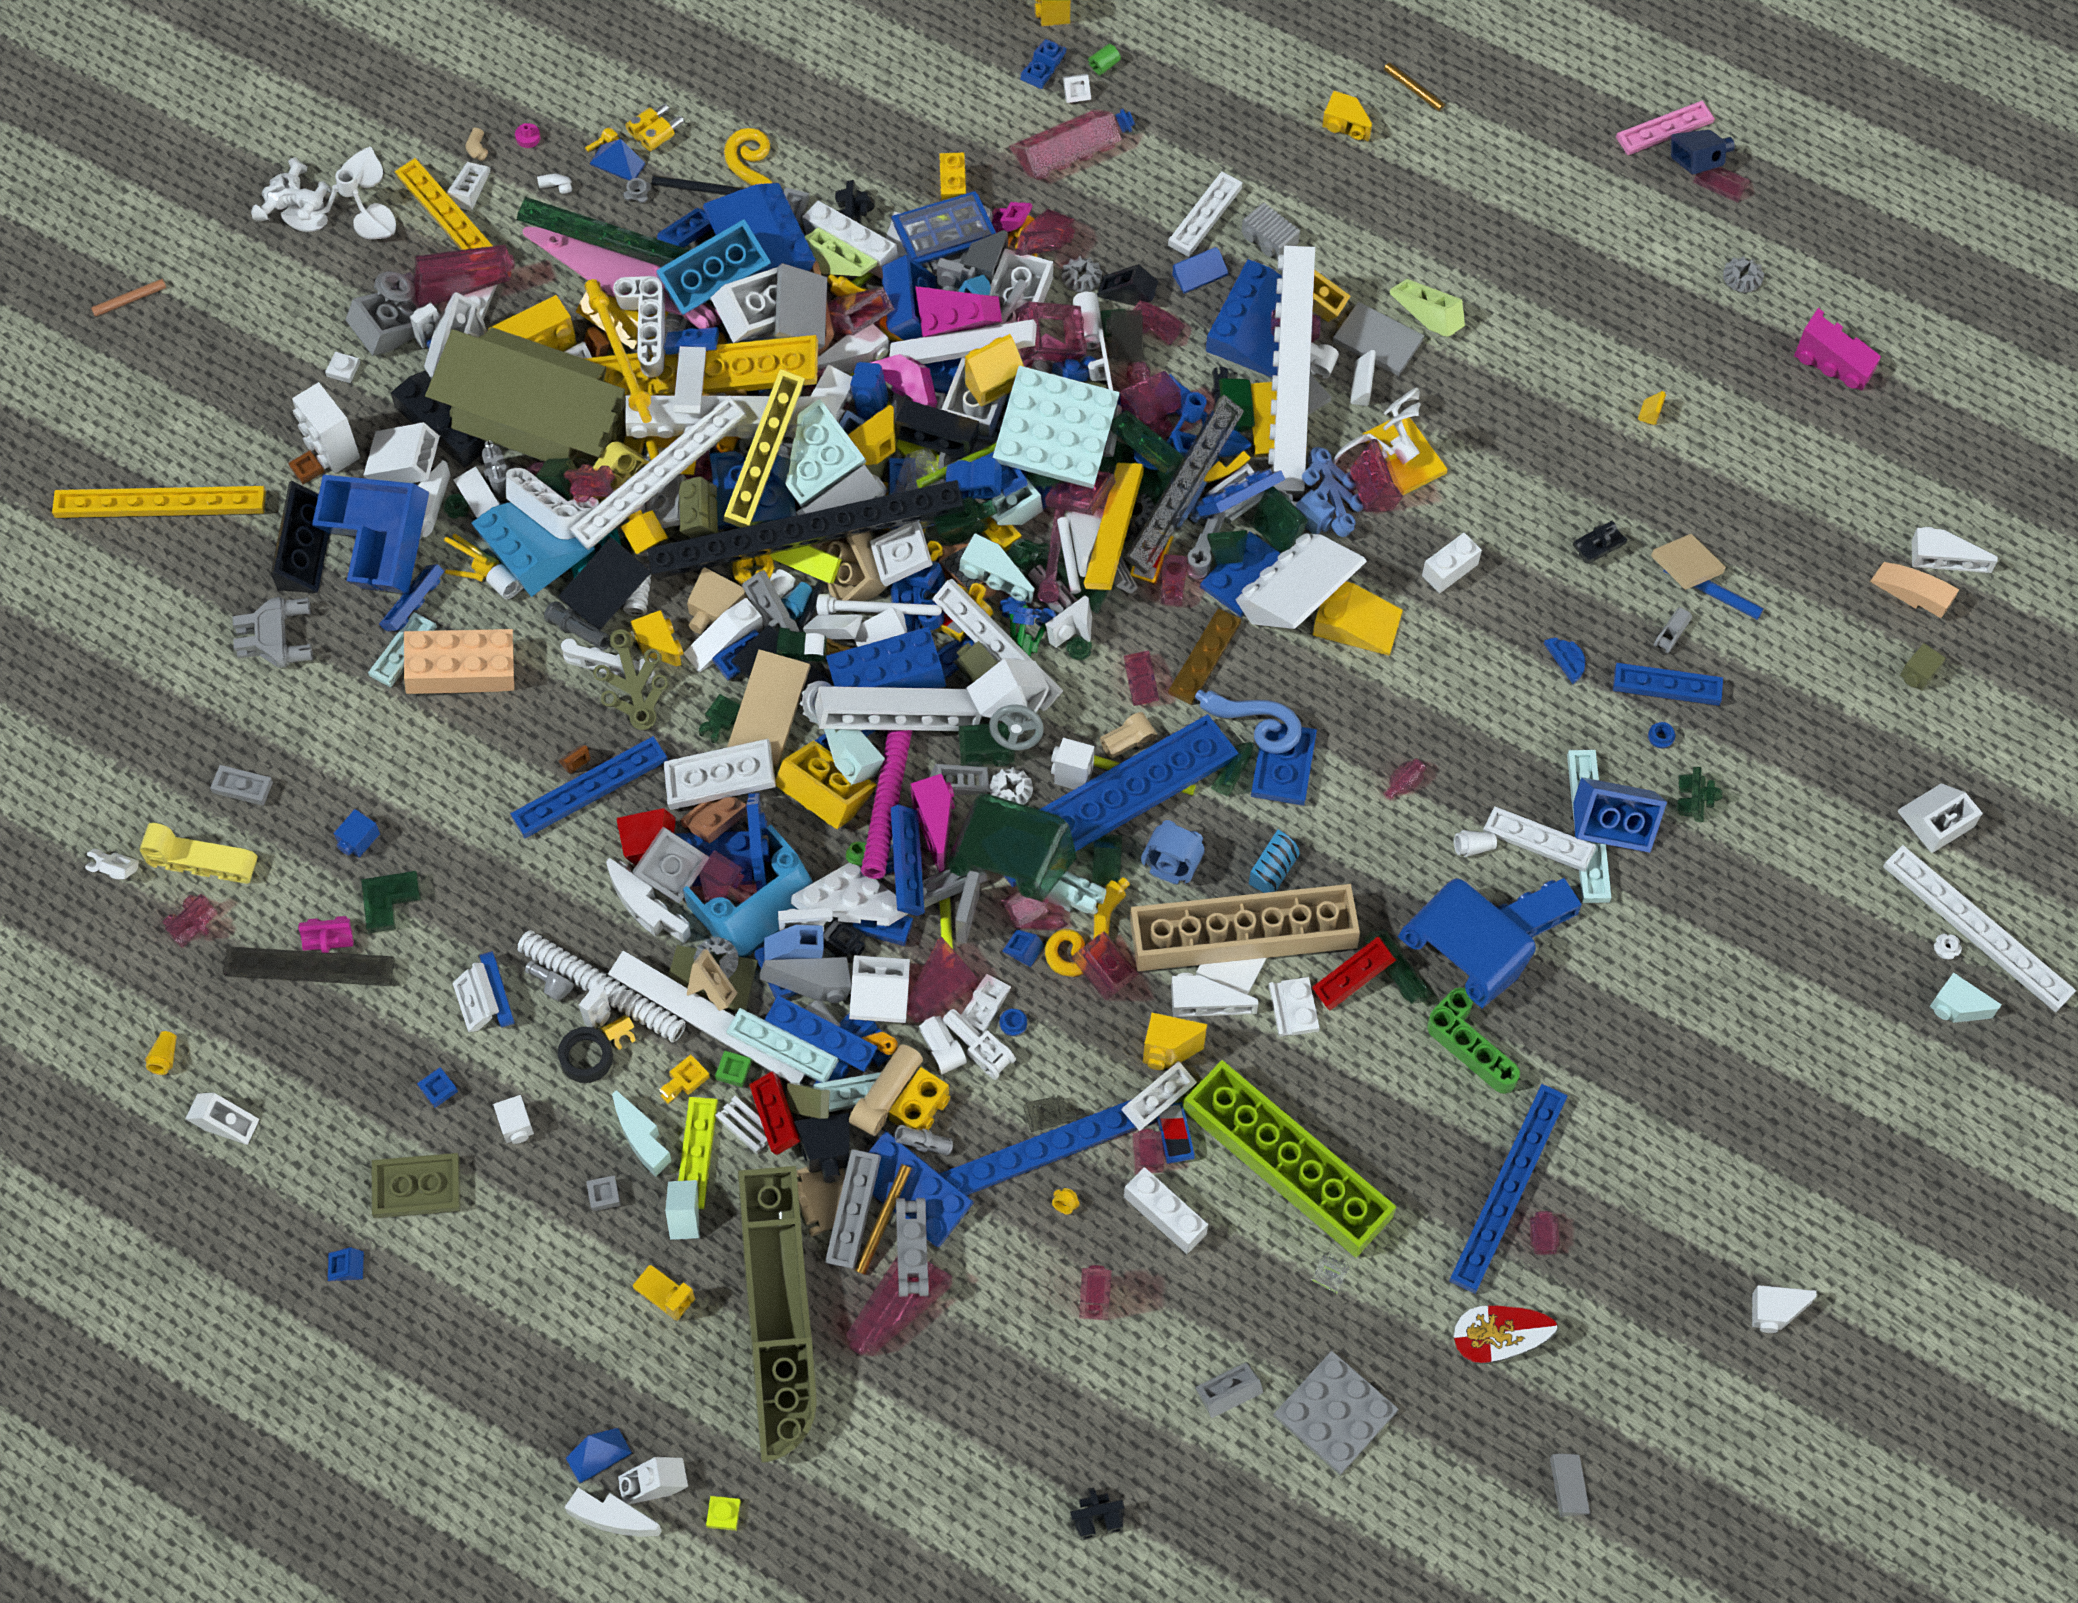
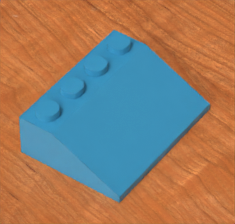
(526, 547)

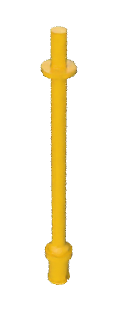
(599, 302)

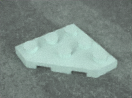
(819, 454)

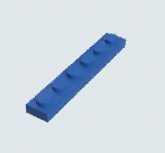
(588, 787)

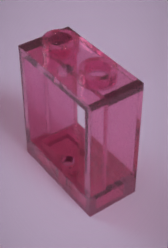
(1073, 329)

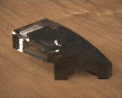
(1050, 1113)

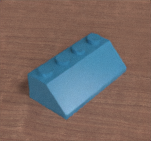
(711, 265)

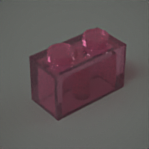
(1152, 397)
(1095, 1293)

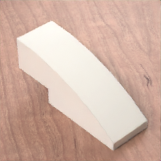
(611, 1515)

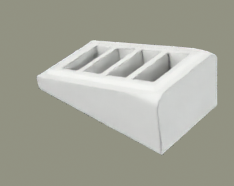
(467, 199)

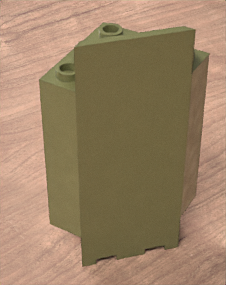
(528, 396)

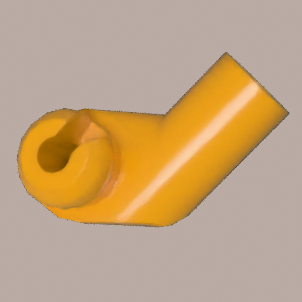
(883, 1041)

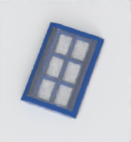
(943, 227)

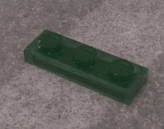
(1146, 442)
(1401, 971)

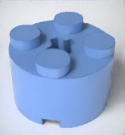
(1173, 852)

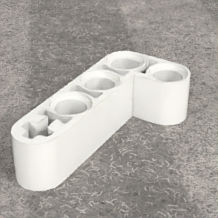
(647, 326)
(544, 504)

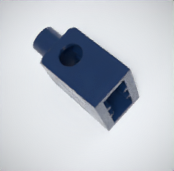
(1700, 150)

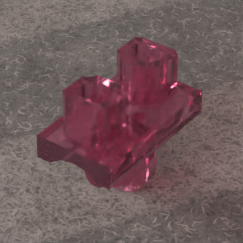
(589, 482)
(191, 920)

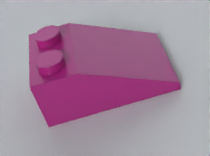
(934, 806)

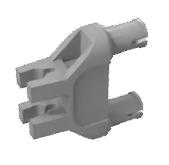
(270, 634)

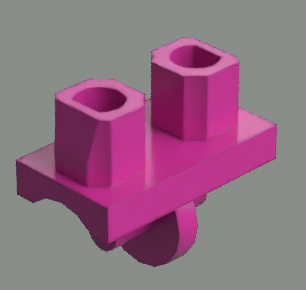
(326, 934)

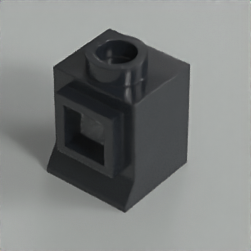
(843, 939)

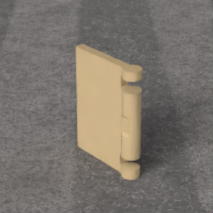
(818, 1199)

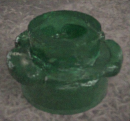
(456, 500)
(1079, 654)

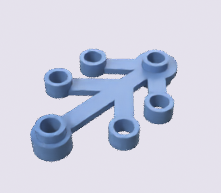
(1321, 461)

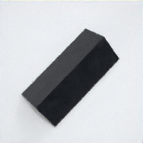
(299, 544)

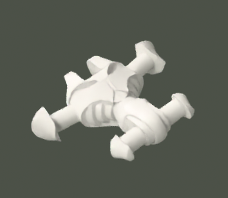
(286, 191)

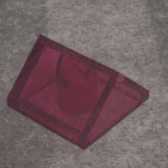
(1104, 965)

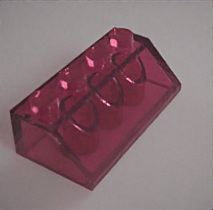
(1066, 143)

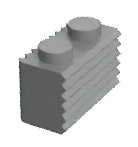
(1269, 230)

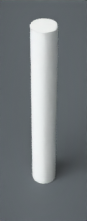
(1069, 557)

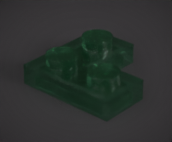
(382, 893)

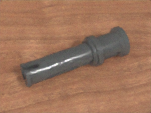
(571, 623)

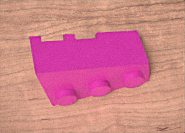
(955, 311)
(1836, 353)

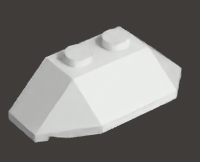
(459, 315)

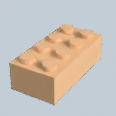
(458, 661)

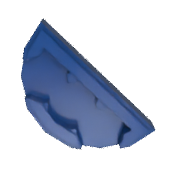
(1568, 656)

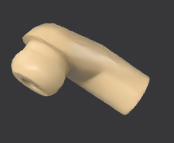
(474, 146)

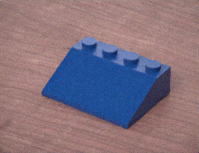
(770, 221)
(1244, 322)

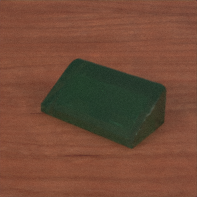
(1231, 773)

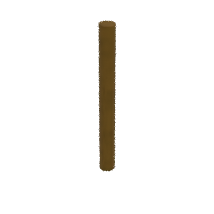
(883, 1219)

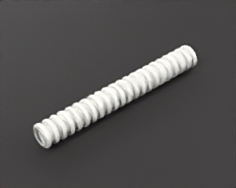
(585, 976)

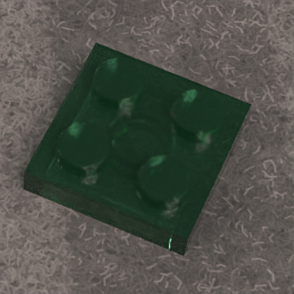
(1278, 520)

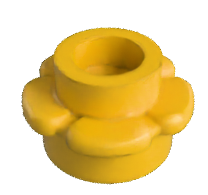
(1066, 1197)

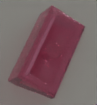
(1723, 182)

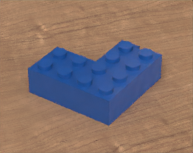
(386, 525)

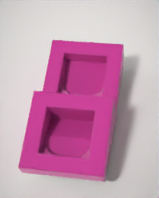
(1010, 217)

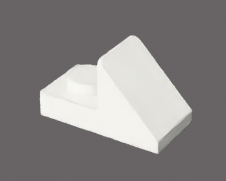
(1073, 620)

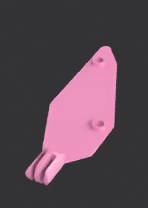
(608, 267)

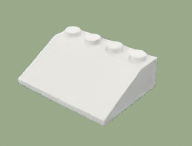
(1298, 582)

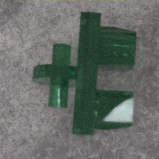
(1696, 783)

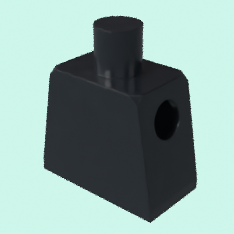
(825, 1145)

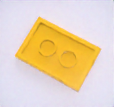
(1261, 397)
(1421, 468)

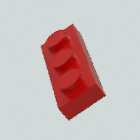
(1354, 973)
(774, 1113)

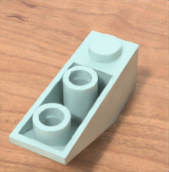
(990, 564)

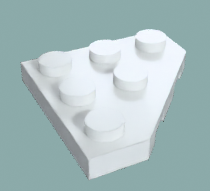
(850, 897)

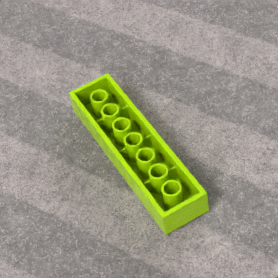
(1289, 1158)

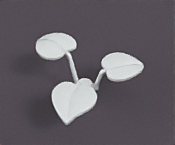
(360, 170)
(1402, 445)

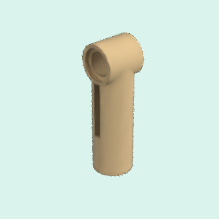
(873, 1110)

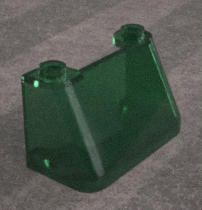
(1014, 842)

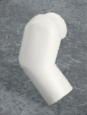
(552, 180)

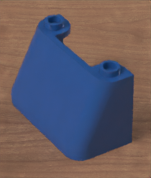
(1473, 938)

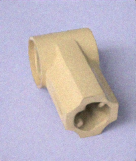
(1132, 733)

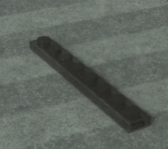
(1184, 484)

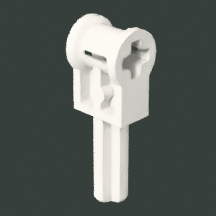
(983, 1049)

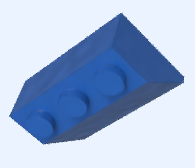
(900, 285)
(1617, 814)

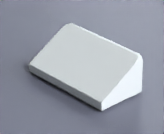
(1363, 379)
(835, 626)
(880, 627)

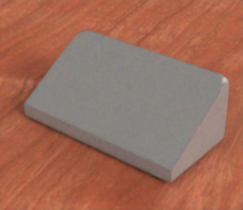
(1229, 1389)
(1569, 1484)

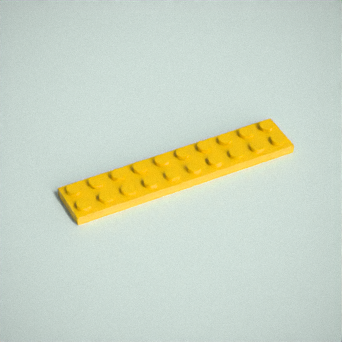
(729, 367)

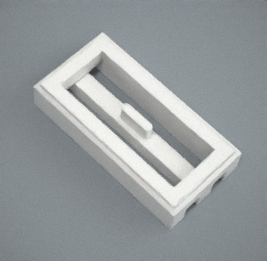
(729, 1109)

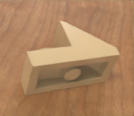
(709, 976)

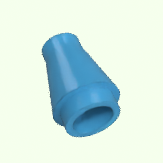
(797, 599)

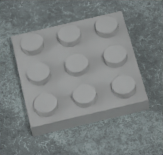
(1335, 1412)

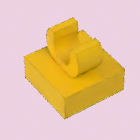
(617, 1028)

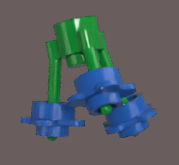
(1020, 613)

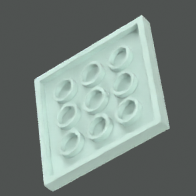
(1056, 427)

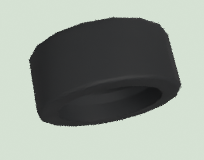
(591, 1074)

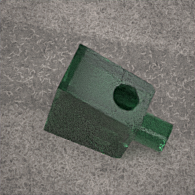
(963, 525)

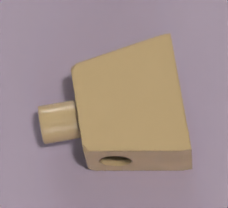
(711, 598)

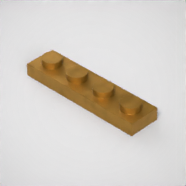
(1204, 656)

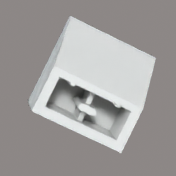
(1940, 816)
(879, 989)

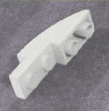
(638, 900)

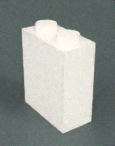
(402, 454)

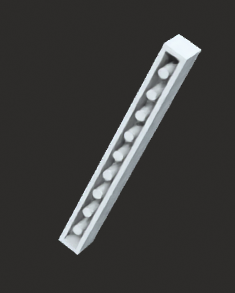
(1293, 367)

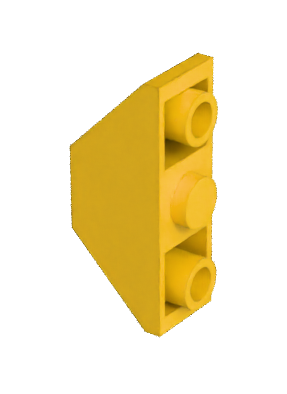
(876, 436)

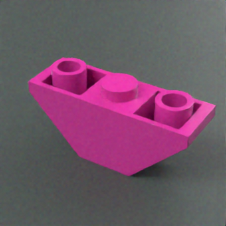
(909, 378)

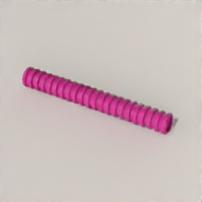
(886, 796)

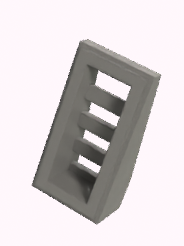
(960, 788)

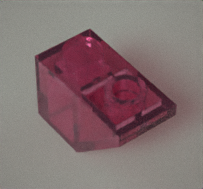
(720, 876)

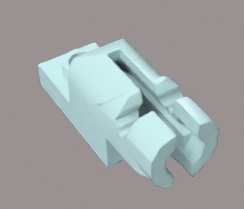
(1077, 893)

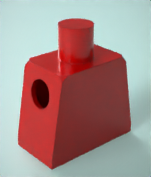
(640, 830)

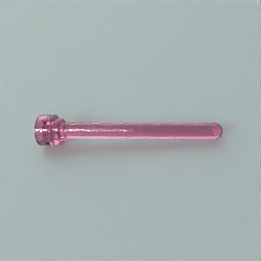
(1049, 588)

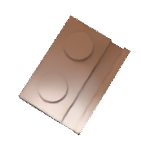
(714, 817)

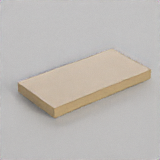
(770, 702)

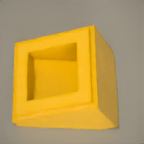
(1651, 408)

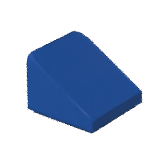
(1024, 947)
(345, 1265)

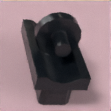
(855, 202)
(1599, 542)
(1084, 1518)

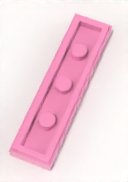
(1661, 128)

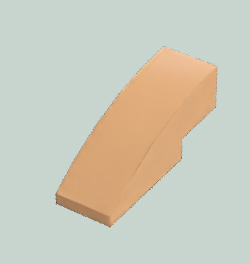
(1915, 587)

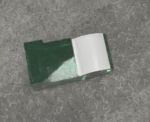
(801, 645)

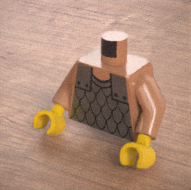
(950, 564)

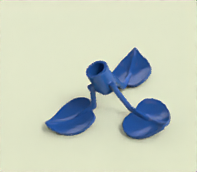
(1193, 410)

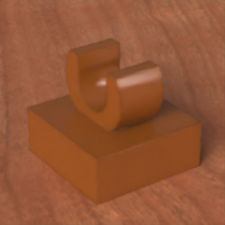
(597, 342)

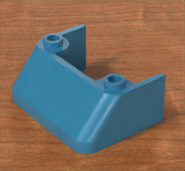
(758, 915)

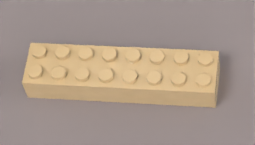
(1244, 927)

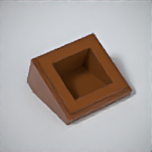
(575, 759)

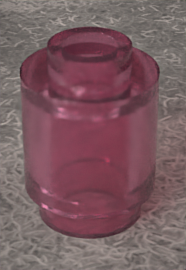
(1544, 1233)

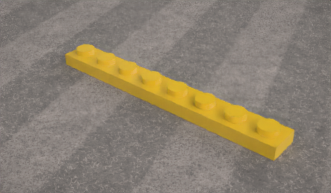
(159, 501)

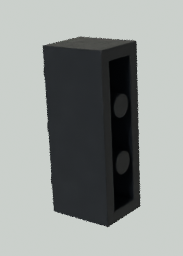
(936, 429)

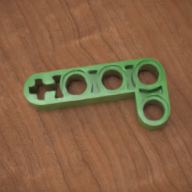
(1477, 1045)

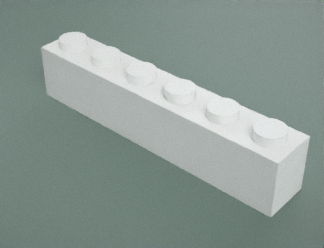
(895, 708)

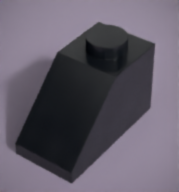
(1128, 286)

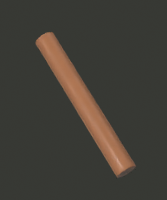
(128, 297)

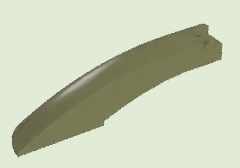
(777, 1308)

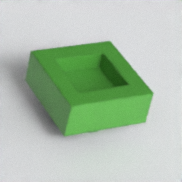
(733, 1069)

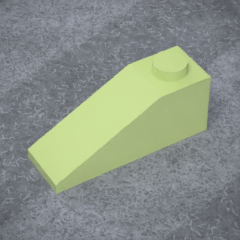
(837, 256)
(1433, 308)

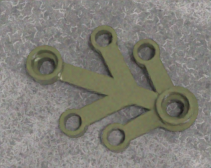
(634, 683)

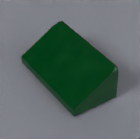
(1240, 393)

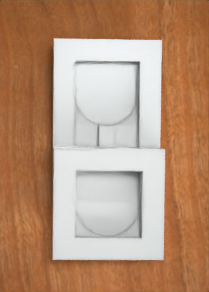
(985, 1003)

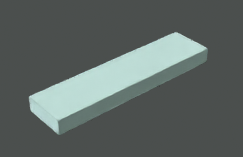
(782, 1046)

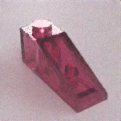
(1046, 233)

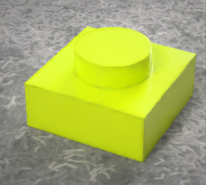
(723, 1513)

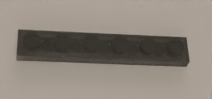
(308, 966)

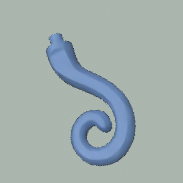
(1225, 708)

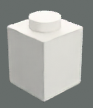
(513, 1120)

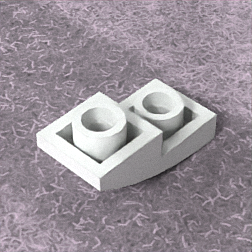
(476, 491)

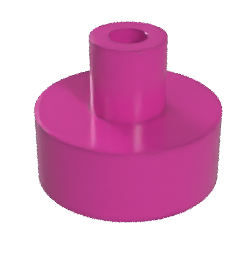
(527, 135)

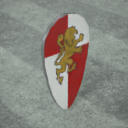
(1501, 1332)

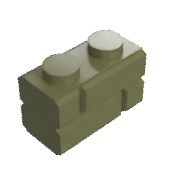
(698, 507)

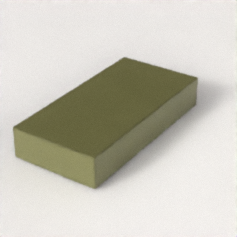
(808, 1100)

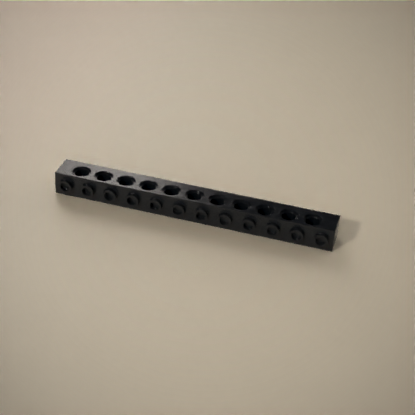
(806, 529)

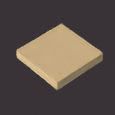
(1688, 561)

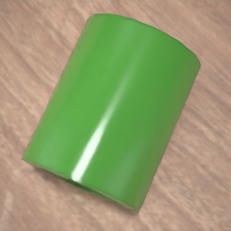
(1104, 59)

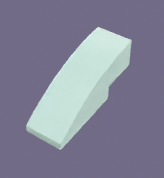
(641, 1135)

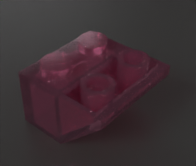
(1376, 479)

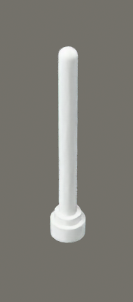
(827, 605)

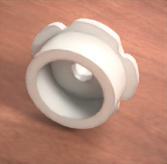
(1944, 952)

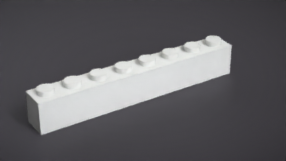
(667, 423)

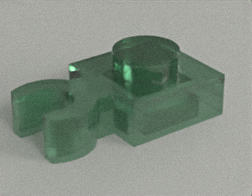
(719, 715)

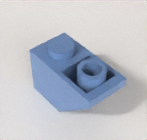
(795, 943)

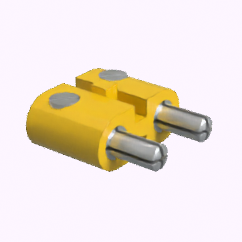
(651, 129)

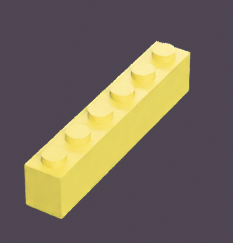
(764, 449)

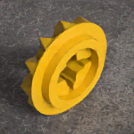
(742, 575)

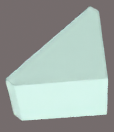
(682, 1209)

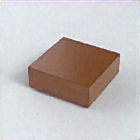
(306, 467)

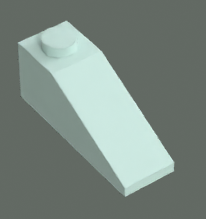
(853, 754)

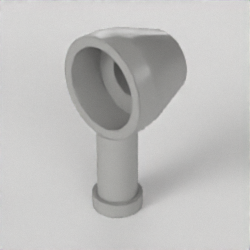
(555, 986)

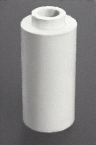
(1092, 318)

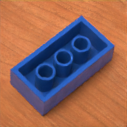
(894, 662)

